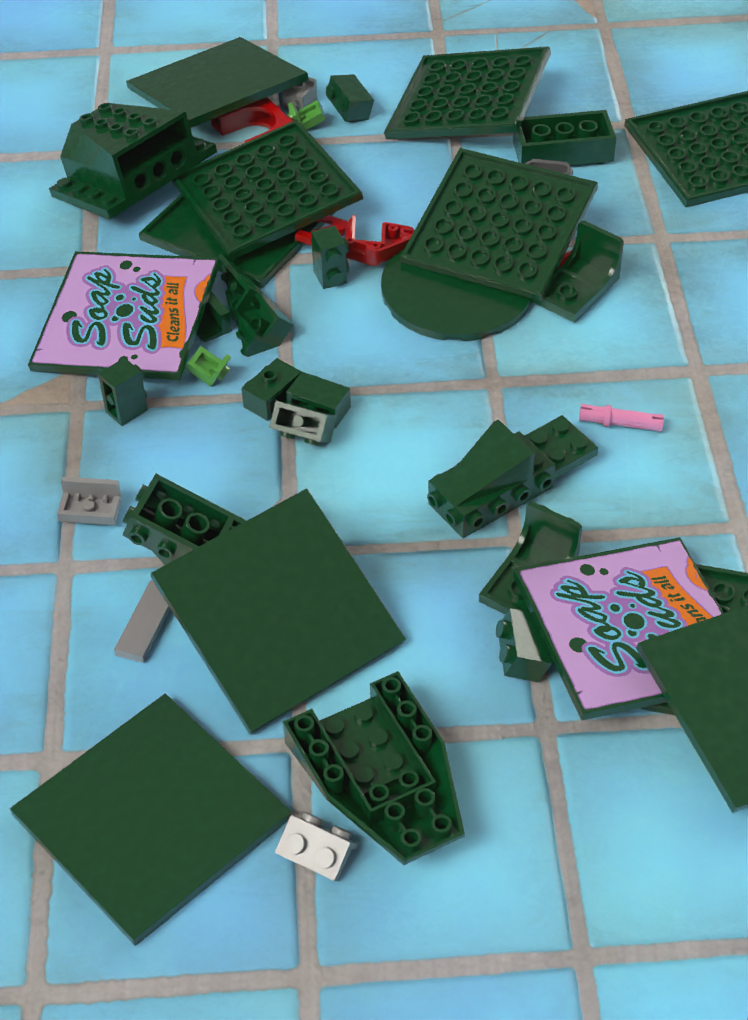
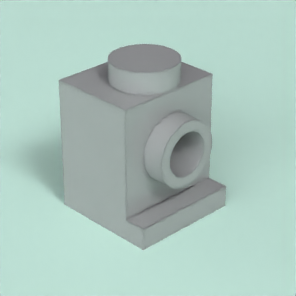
(301, 94)

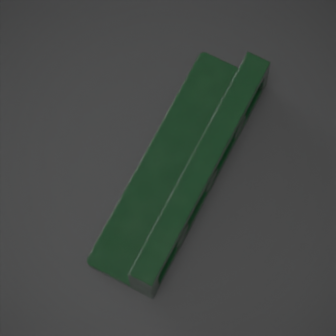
(215, 320)

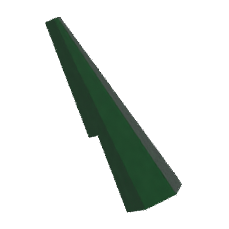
(257, 317)

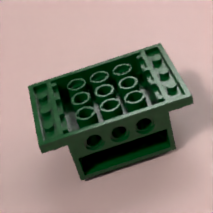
(125, 155)

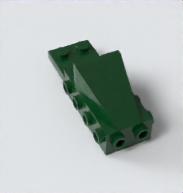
(506, 472)
(174, 520)

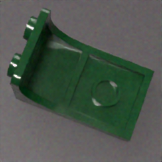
(586, 273)
(543, 539)

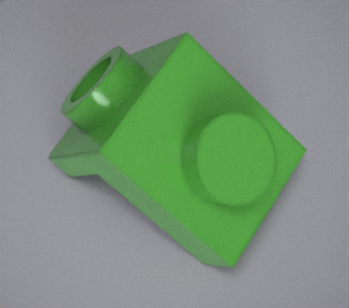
(308, 116)
(207, 366)

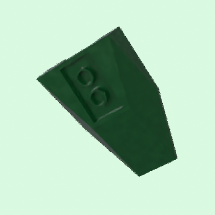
(383, 769)

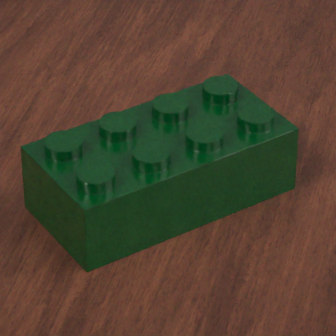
(566, 138)

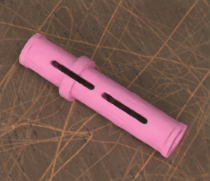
(626, 418)

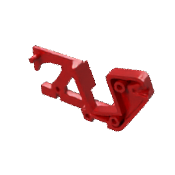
(372, 253)

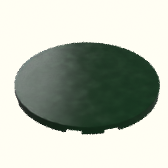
(447, 305)

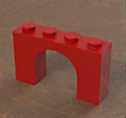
(259, 113)

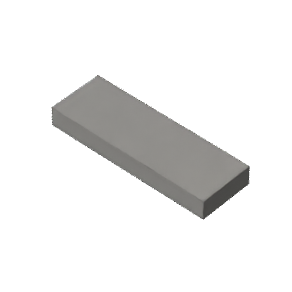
(143, 625)

